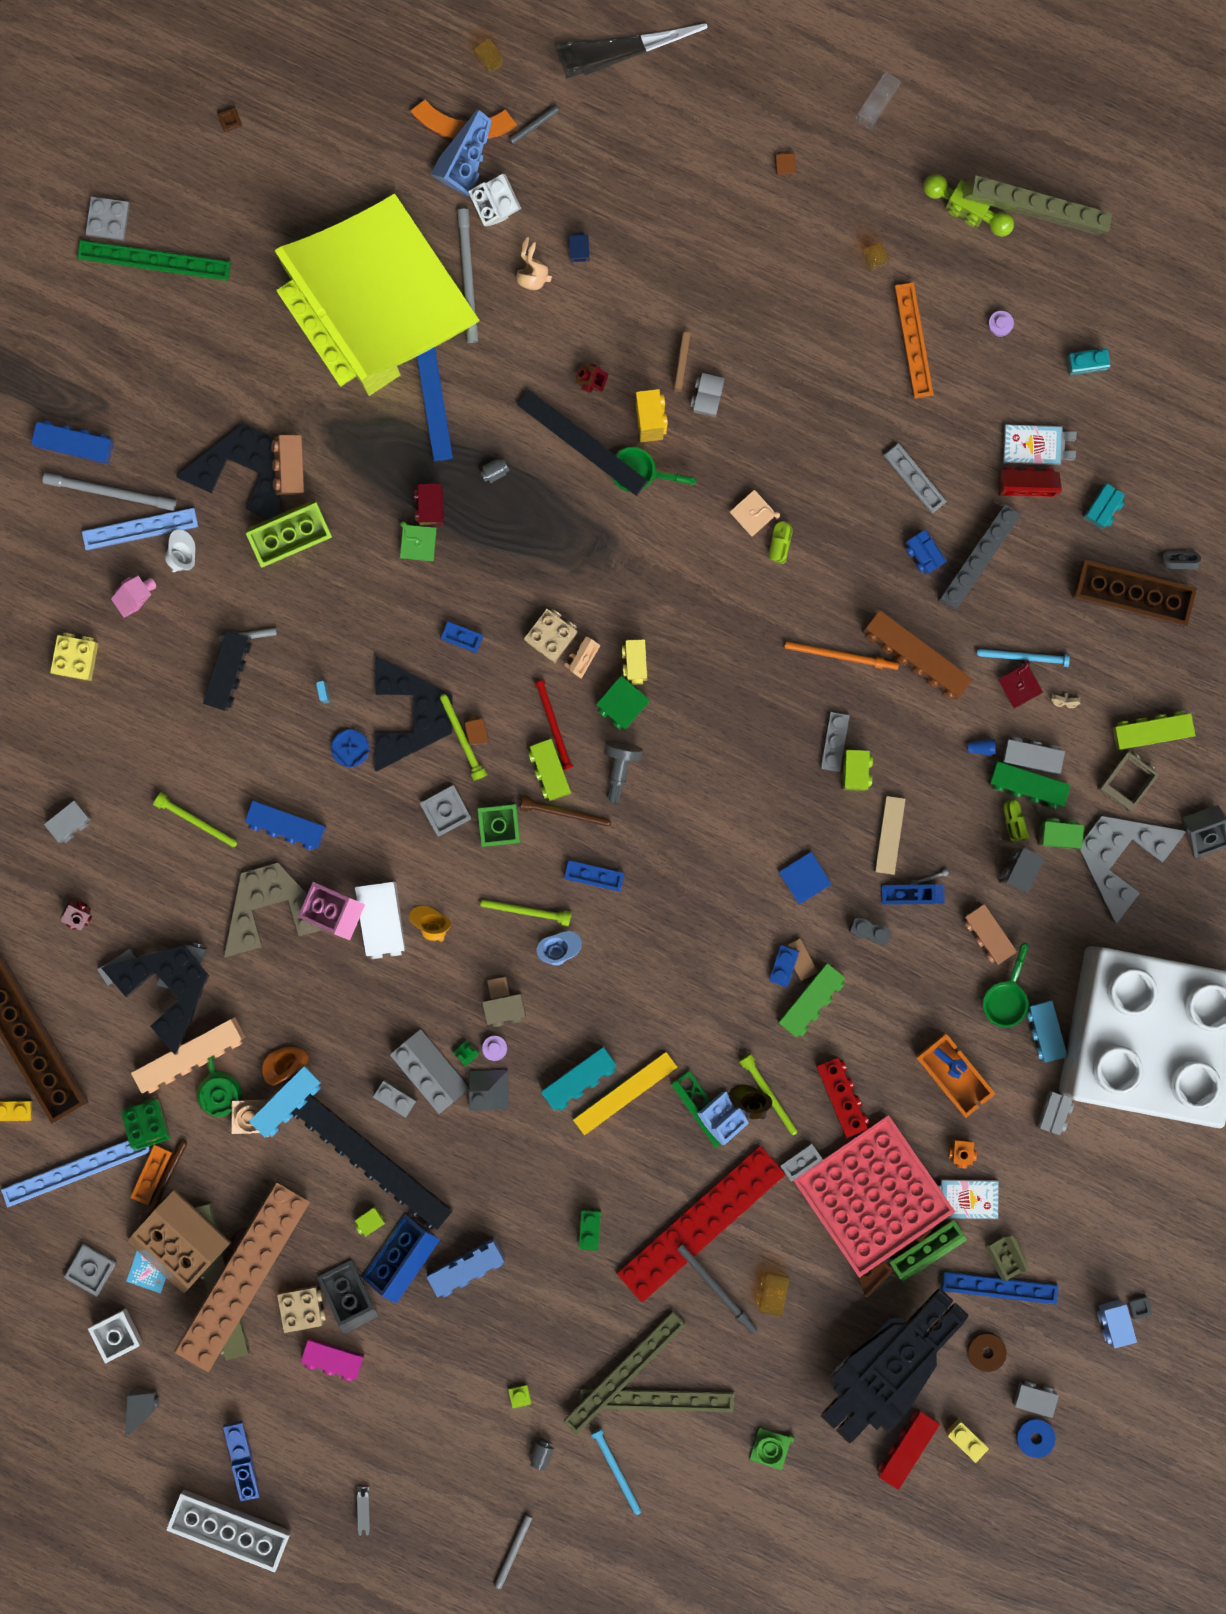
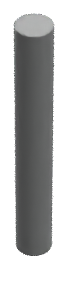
(533, 125)

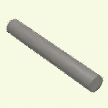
(255, 634)

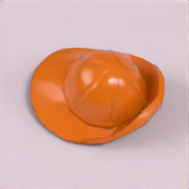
(283, 1064)

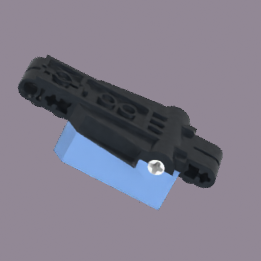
(891, 1368)

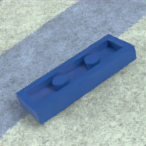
(594, 876)

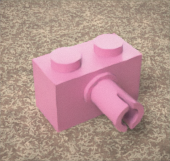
(132, 594)

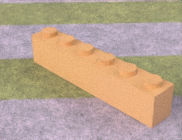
(190, 1054)

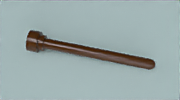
(529, 804)
(164, 1181)

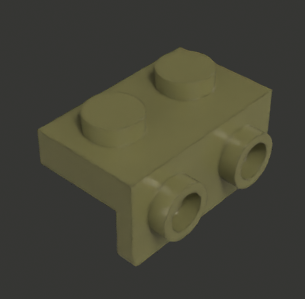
(1007, 1257)

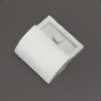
(494, 200)

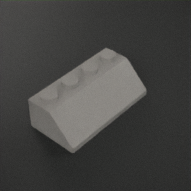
(429, 1071)

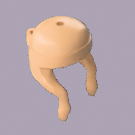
(535, 273)

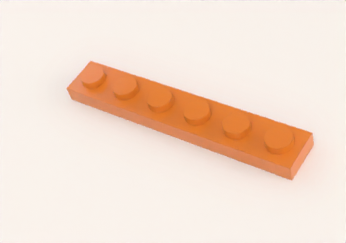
(913, 340)

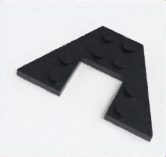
(249, 449)
(430, 717)
(180, 974)

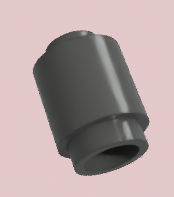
(494, 470)
(541, 1455)

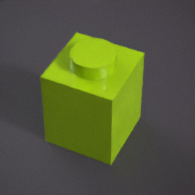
(369, 1221)

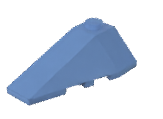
(461, 159)

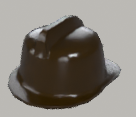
(751, 1101)

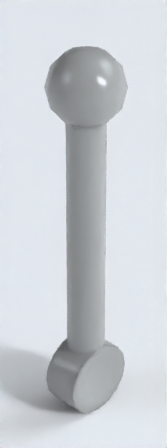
(944, 872)

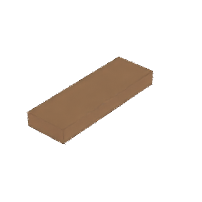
(682, 362)

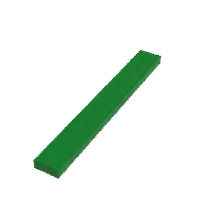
(154, 260)

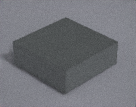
(1140, 1307)

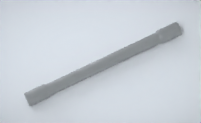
(464, 224)
(60, 481)

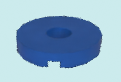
(1038, 1449)

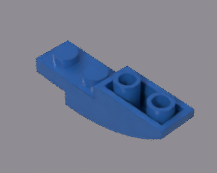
(242, 1460)

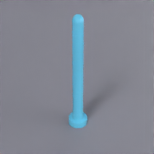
(1025, 656)
(598, 1435)

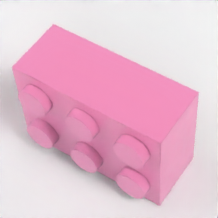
(331, 911)

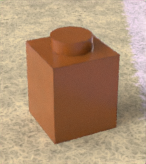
(476, 731)

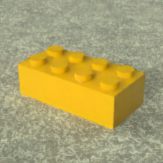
(651, 415)

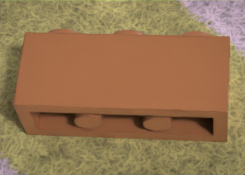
(288, 465)
(989, 935)

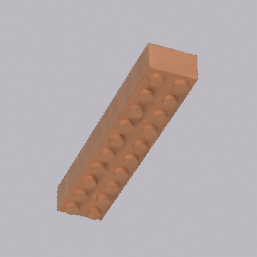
(241, 1277)

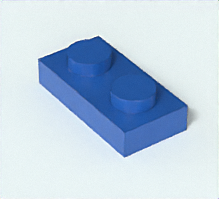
(462, 637)
(784, 965)

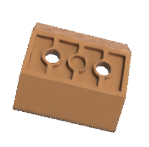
(184, 1236)

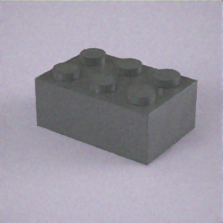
(1021, 870)

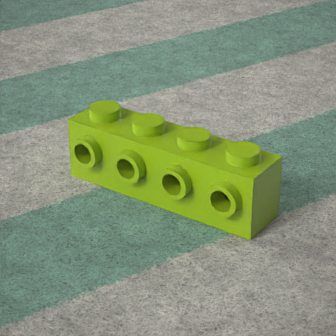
(1153, 731)

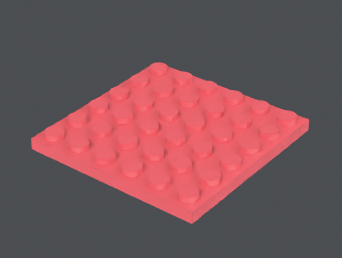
(874, 1196)

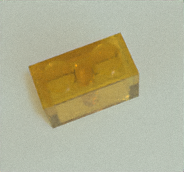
(773, 1294)

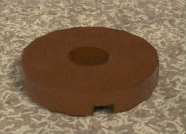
(998, 1355)

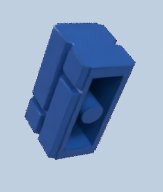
(925, 552)

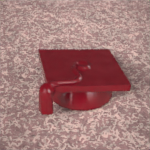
(1020, 685)

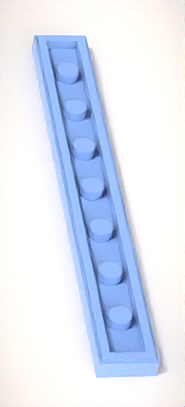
(70, 1172)

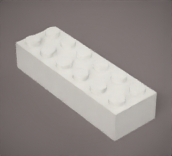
(228, 1530)

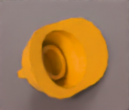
(430, 922)

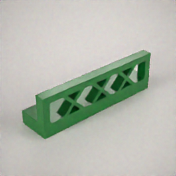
(690, 1105)

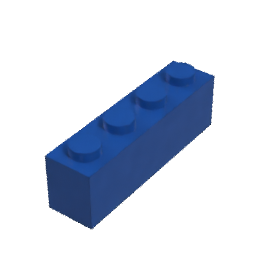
(72, 443)
(286, 825)

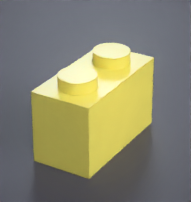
(967, 1440)

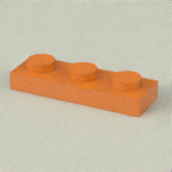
(151, 1174)

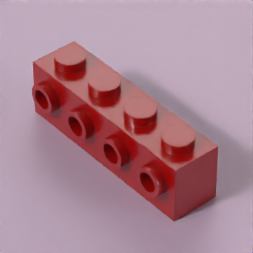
(841, 1096)
(908, 1448)

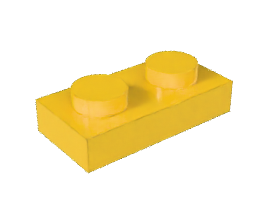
(15, 1110)

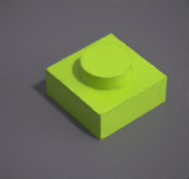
(520, 1396)

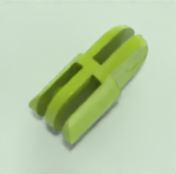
(780, 542)
(1015, 821)

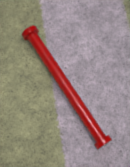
(553, 724)

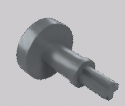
(622, 754)

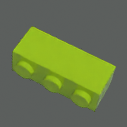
(549, 770)

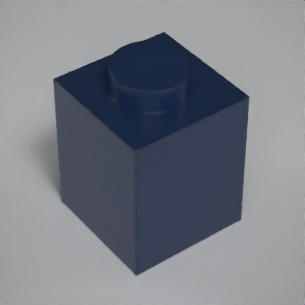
(579, 247)

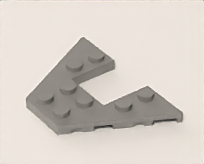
(1107, 842)

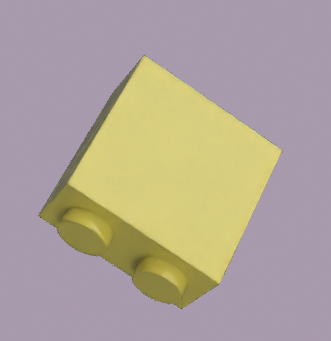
(635, 656)
(74, 657)

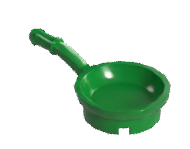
(644, 465)
(1006, 1002)
(217, 1091)

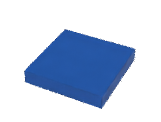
(805, 878)

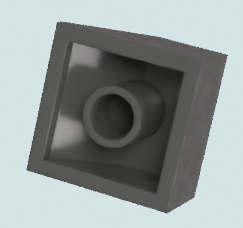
(1206, 831)

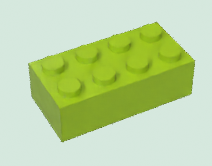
(288, 533)

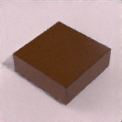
(229, 119)

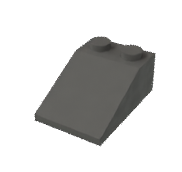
(347, 1296)

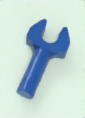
(953, 1072)

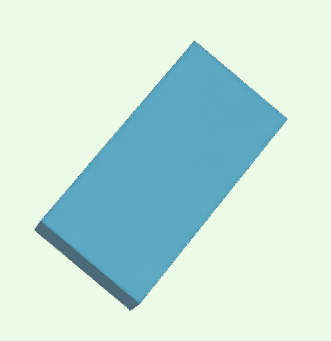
(323, 692)

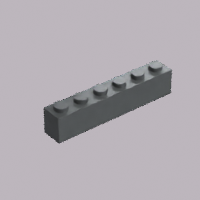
(979, 557)

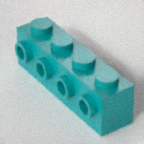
(579, 1078)

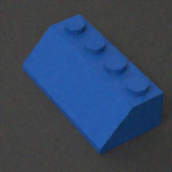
(400, 1259)

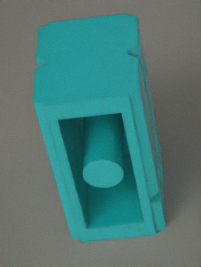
(1088, 361)
(1104, 506)

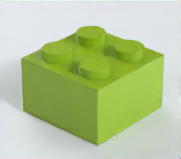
(856, 770)

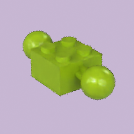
(936, 186)

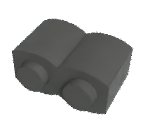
(865, 929)

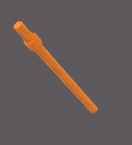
(877, 662)

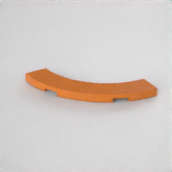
(451, 127)

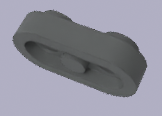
(1181, 560)

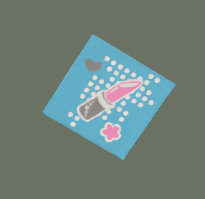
(145, 1274)

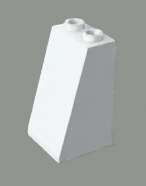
(381, 920)

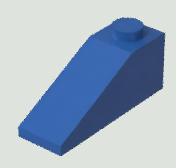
(913, 894)

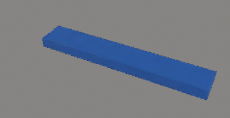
(434, 406)
(997, 1288)

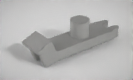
(363, 1510)

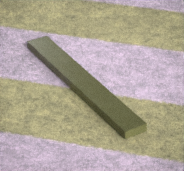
(624, 1373)
(668, 1400)

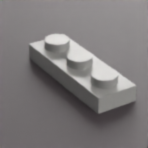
(835, 742)

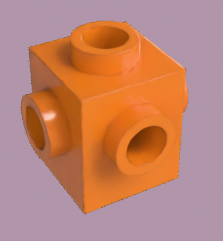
(958, 1147)

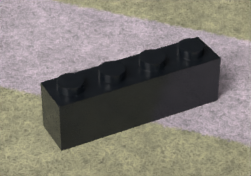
(227, 670)

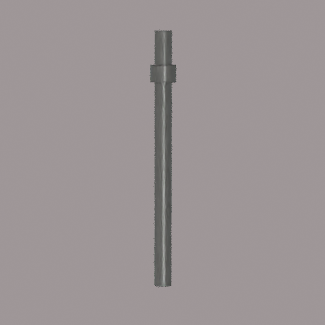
(741, 1316)

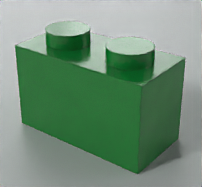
(589, 1229)

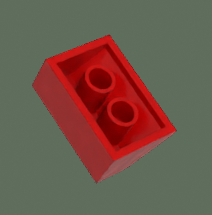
(1029, 482)

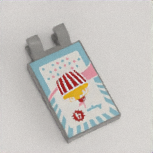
(1036, 445)
(972, 1198)

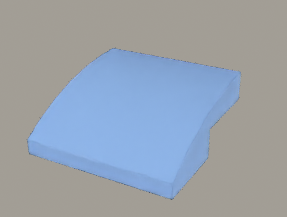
(723, 1118)

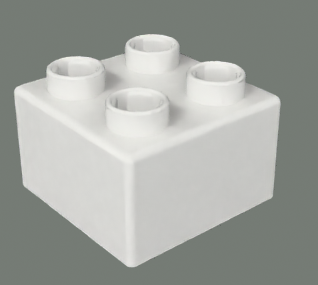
(1148, 1037)

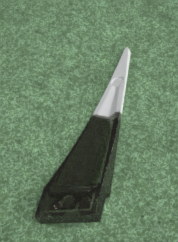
(593, 55)

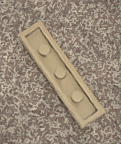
(890, 835)

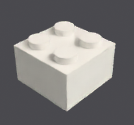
(115, 1335)

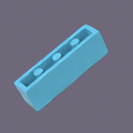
(285, 1101)

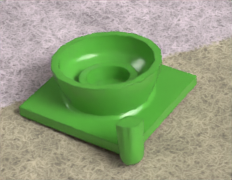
(417, 542)
(771, 1448)

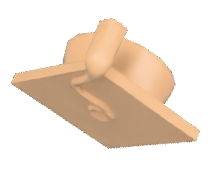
(753, 513)
(242, 1113)

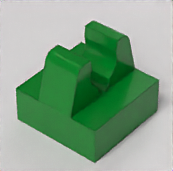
(466, 1053)

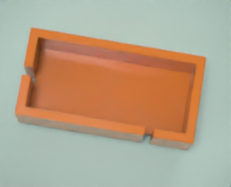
(961, 1091)

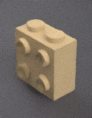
(551, 635)
(301, 1309)

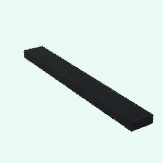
(582, 443)

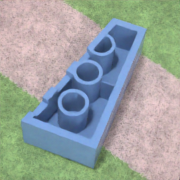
(466, 1267)

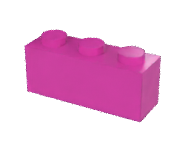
(332, 1359)

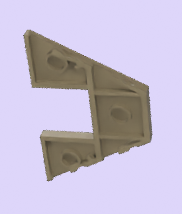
(260, 889)

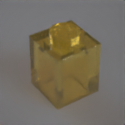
(489, 56)
(875, 256)

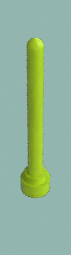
(477, 771)
(163, 802)
(562, 917)
(749, 1064)

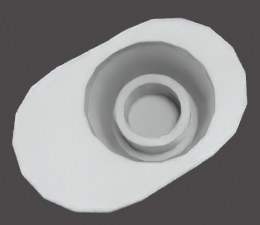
(180, 551)

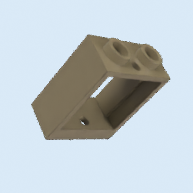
(1114, 795)

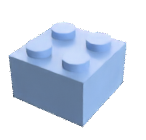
(1117, 1324)

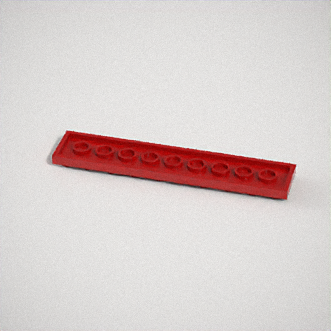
(701, 1223)

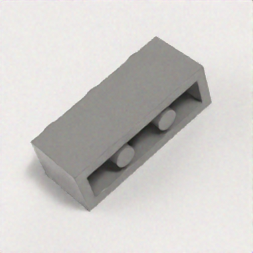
(1033, 756)

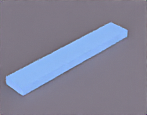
(139, 528)

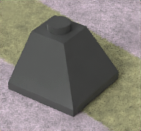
(488, 1090)
(139, 1407)

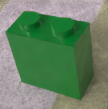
(622, 703)
(145, 1124)

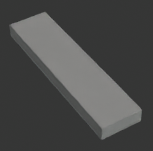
(914, 478)

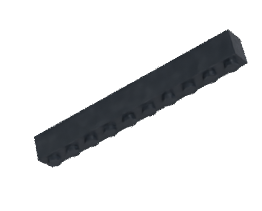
(373, 1162)

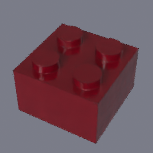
(430, 505)

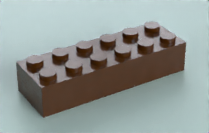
(1134, 593)

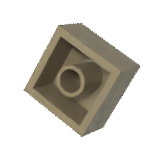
(504, 1009)

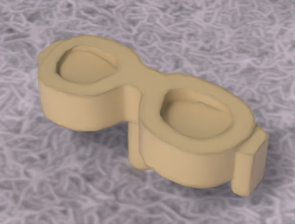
(1069, 702)

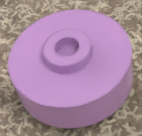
(1000, 323)
(494, 1048)

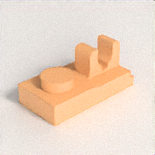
(584, 656)

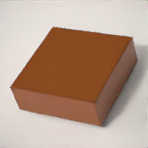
(785, 164)

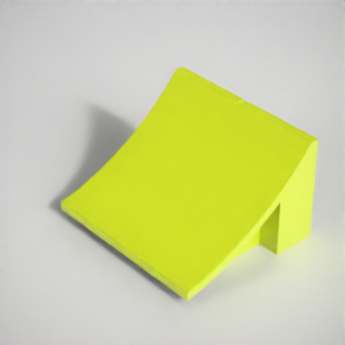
(371, 294)

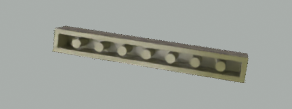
(1037, 205)
(237, 1343)

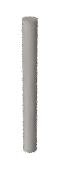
(513, 1551)

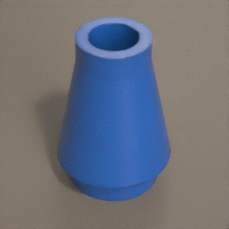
(983, 746)

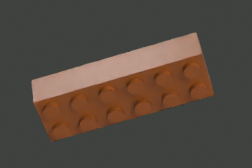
(917, 655)

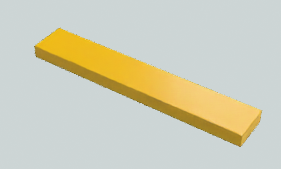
(625, 1093)

